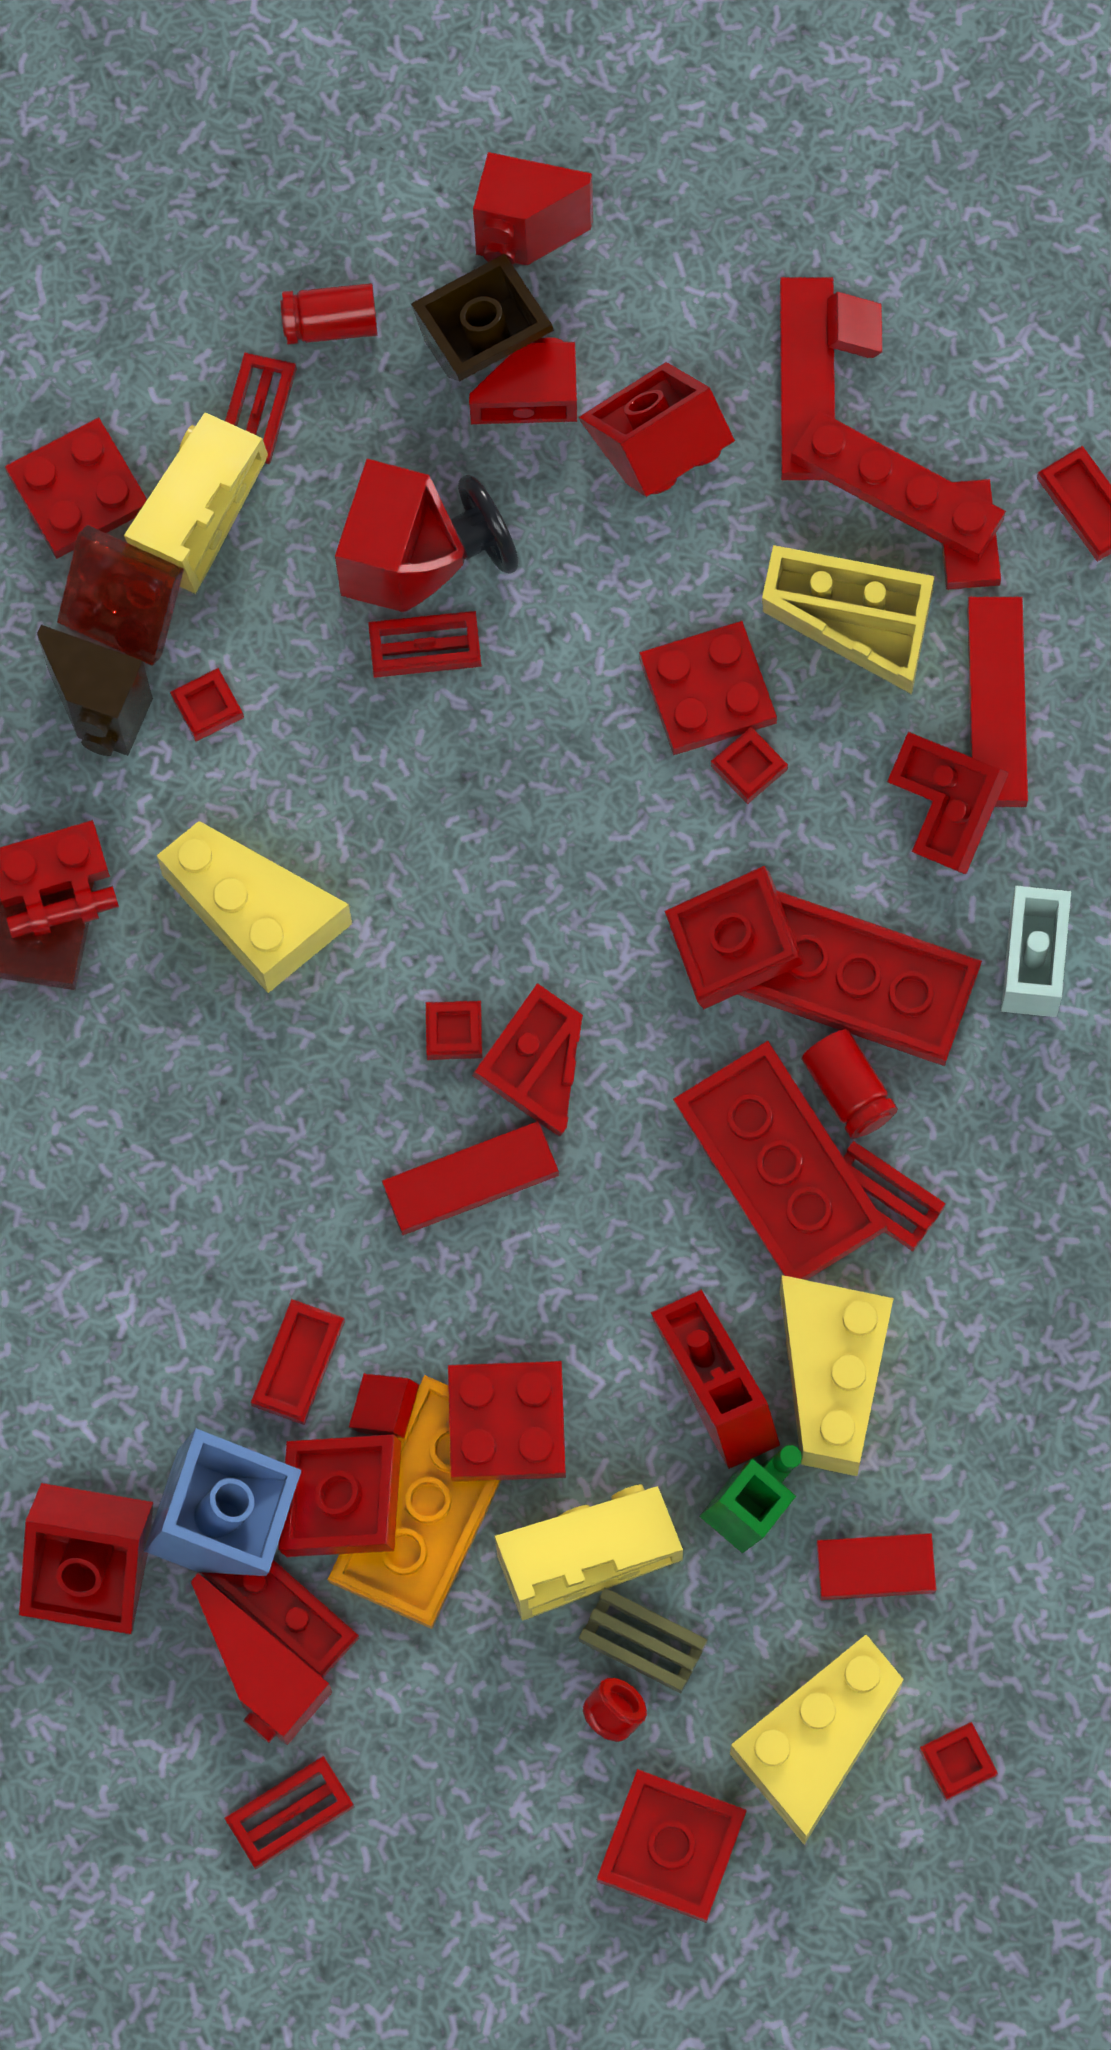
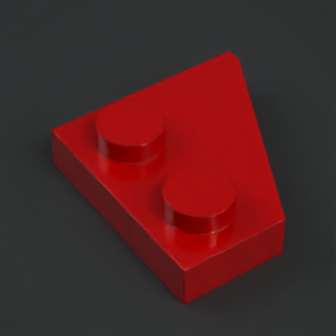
(536, 1059)

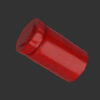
(329, 313)
(849, 1083)

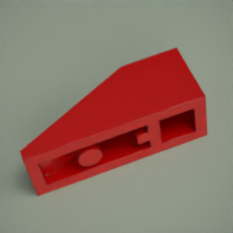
(717, 1379)
(267, 1676)

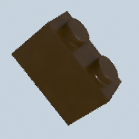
(480, 318)
(99, 689)

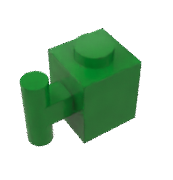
(753, 1499)

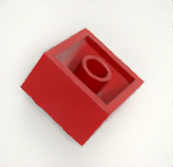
(529, 208)
(659, 428)
(84, 1558)

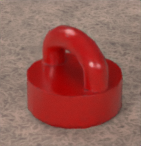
(614, 1709)

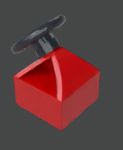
(405, 545)

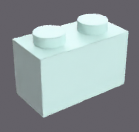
(1036, 951)

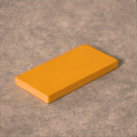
(432, 1522)

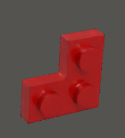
(961, 798)

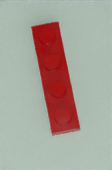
(897, 486)

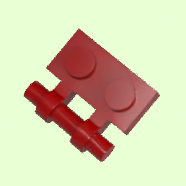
(51, 865)

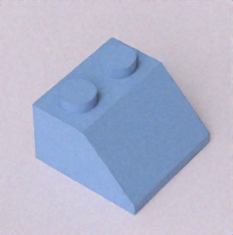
(222, 1508)

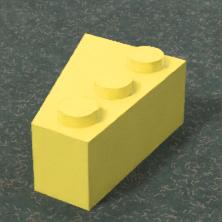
(199, 497)
(853, 609)
(252, 904)
(834, 1366)
(587, 1550)
(817, 1734)

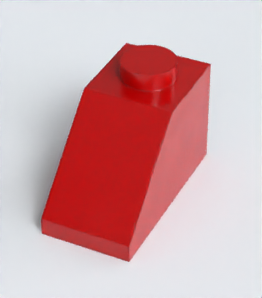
(529, 386)

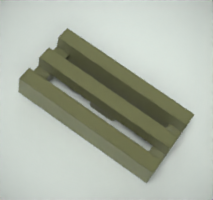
(600, 1618)

